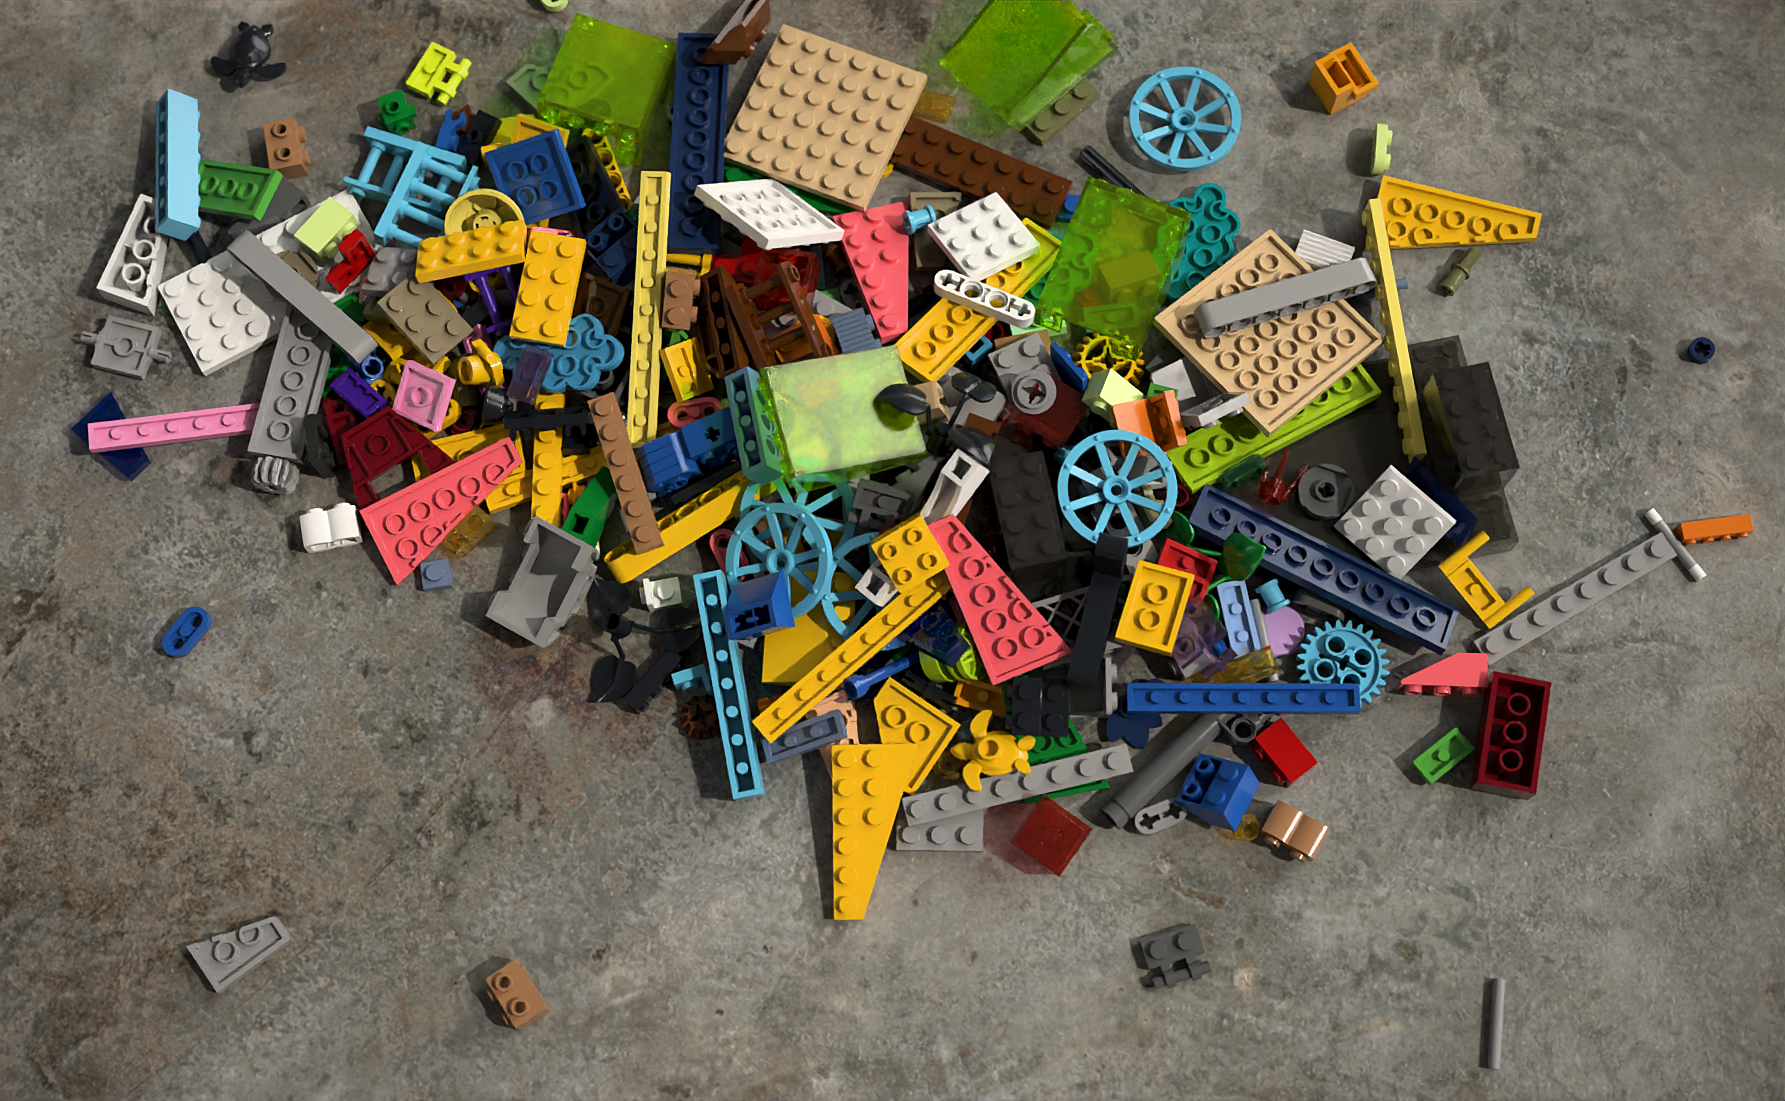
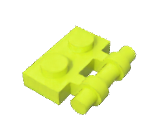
(431, 70)

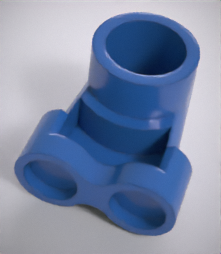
(371, 362)

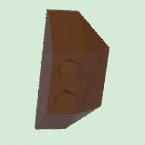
(739, 34)
(718, 333)

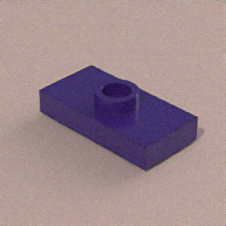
(358, 394)

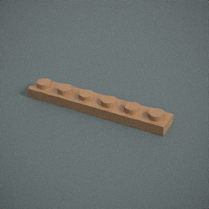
(625, 473)

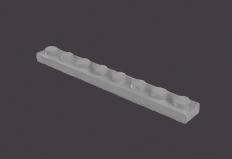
(1575, 599)
(1016, 786)

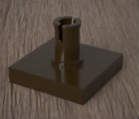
(603, 301)

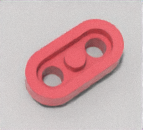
(693, 408)
(720, 554)

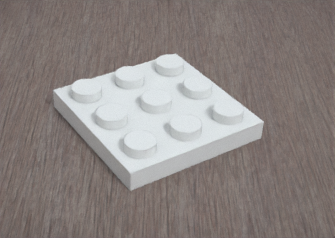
(983, 238)
(1394, 523)

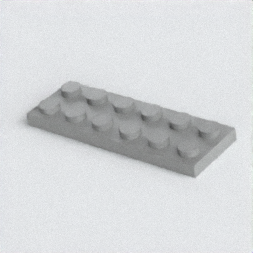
(291, 390)

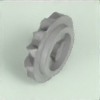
(1028, 379)

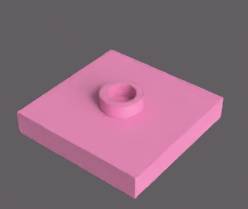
(423, 395)

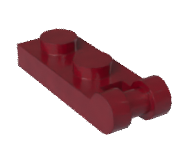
(339, 424)

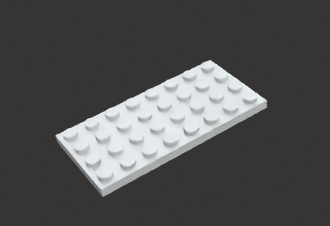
(230, 311)

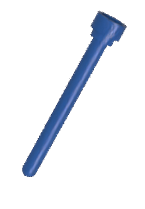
(858, 685)

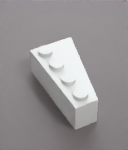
(136, 261)

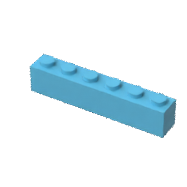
(177, 165)

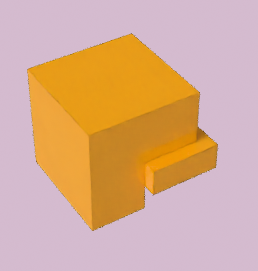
(1341, 78)

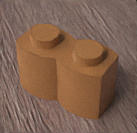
(1294, 831)

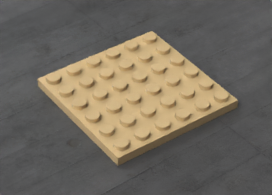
(823, 117)
(1278, 361)

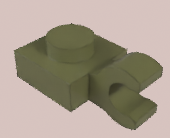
(1146, 515)

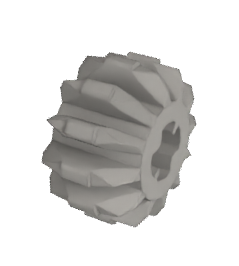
(275, 475)

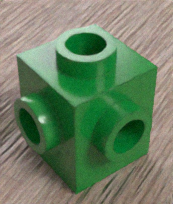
(396, 113)

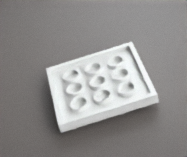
(769, 213)

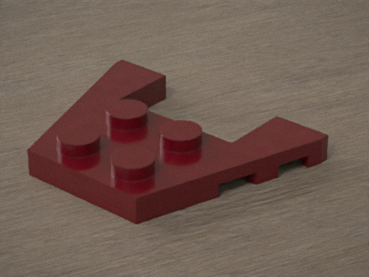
(383, 444)

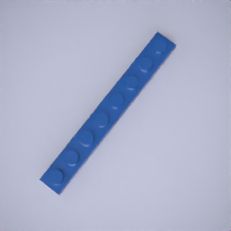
(1242, 698)

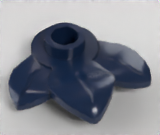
(1131, 726)

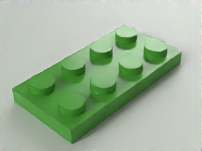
(236, 189)

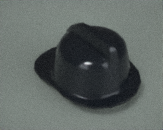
(493, 406)

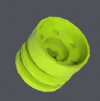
(967, 668)

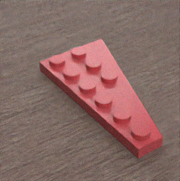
(878, 259)
(421, 515)
(999, 616)

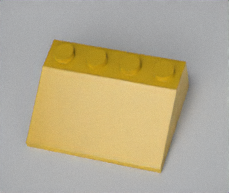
(798, 650)

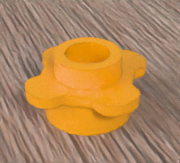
(575, 492)

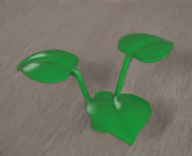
(1236, 561)

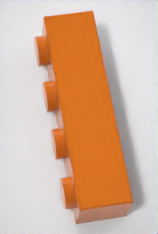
(1713, 529)

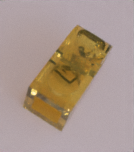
(470, 532)

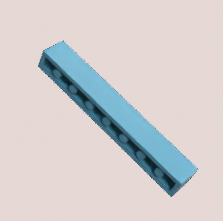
(729, 688)

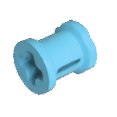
(918, 219)
(1272, 596)

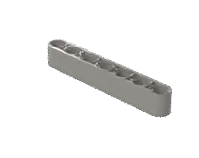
(302, 296)
(1285, 298)

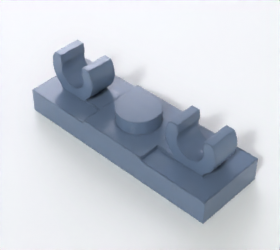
(806, 737)

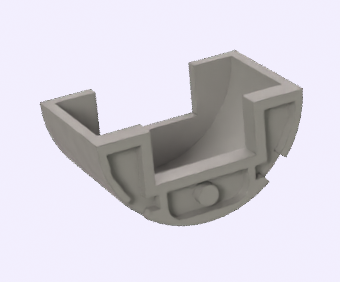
(546, 585)

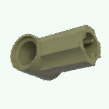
(465, 394)

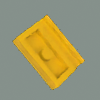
(686, 369)

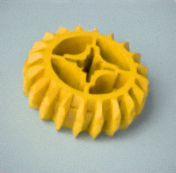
(1116, 362)

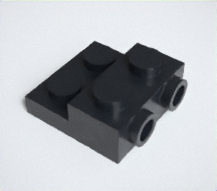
(1038, 707)

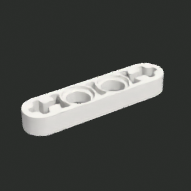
(981, 302)

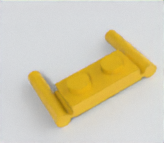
(1476, 588)

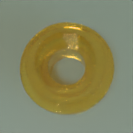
(1248, 828)

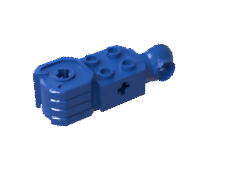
(681, 456)

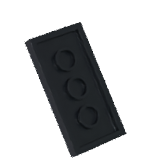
(595, 186)

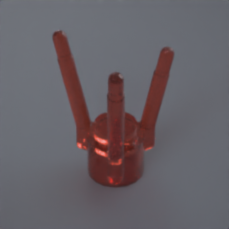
(1274, 489)

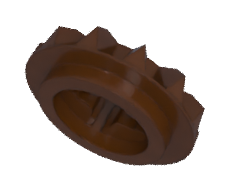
(695, 728)

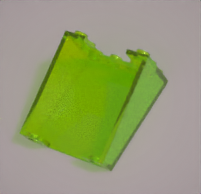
(1027, 55)
(608, 83)
(1114, 265)
(831, 418)

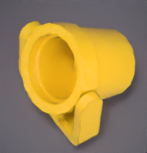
(481, 366)

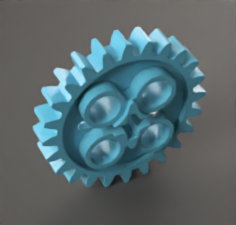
(1352, 643)

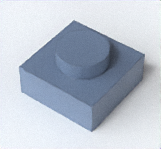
(436, 575)

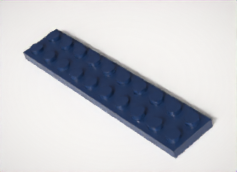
(696, 146)
(1328, 570)

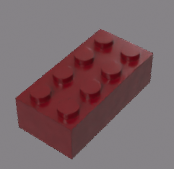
(1511, 735)

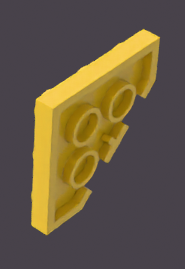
(911, 720)

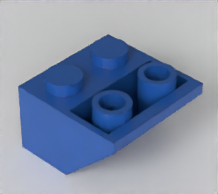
(758, 607)
(1218, 791)

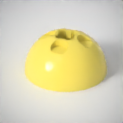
(470, 208)

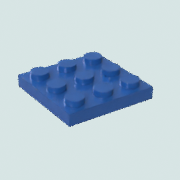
(537, 176)

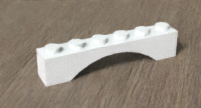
(952, 491)

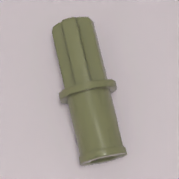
(1460, 271)

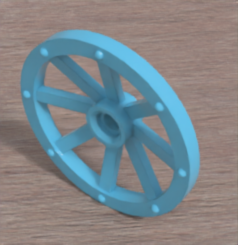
(1187, 116)
(1119, 481)
(843, 488)
(777, 557)
(828, 597)

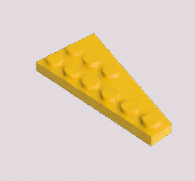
(1440, 218)
(866, 798)

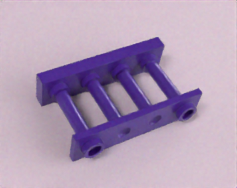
(480, 279)

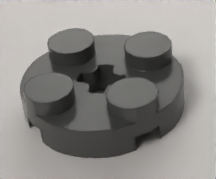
(1318, 506)

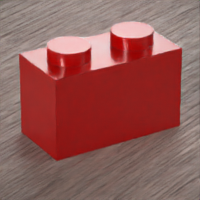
(1283, 753)

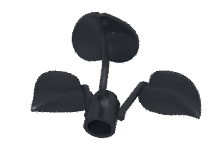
(941, 436)
(607, 603)

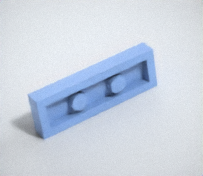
(1238, 617)

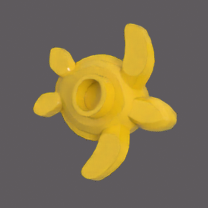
(992, 753)

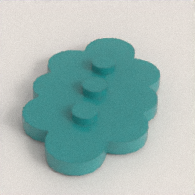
(1208, 238)

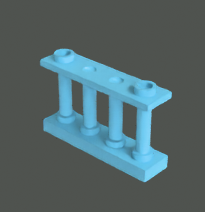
(402, 148)
(410, 184)

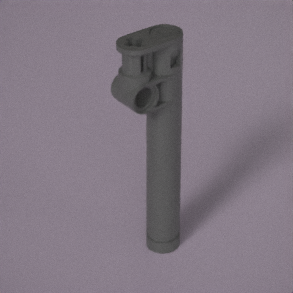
(1176, 757)

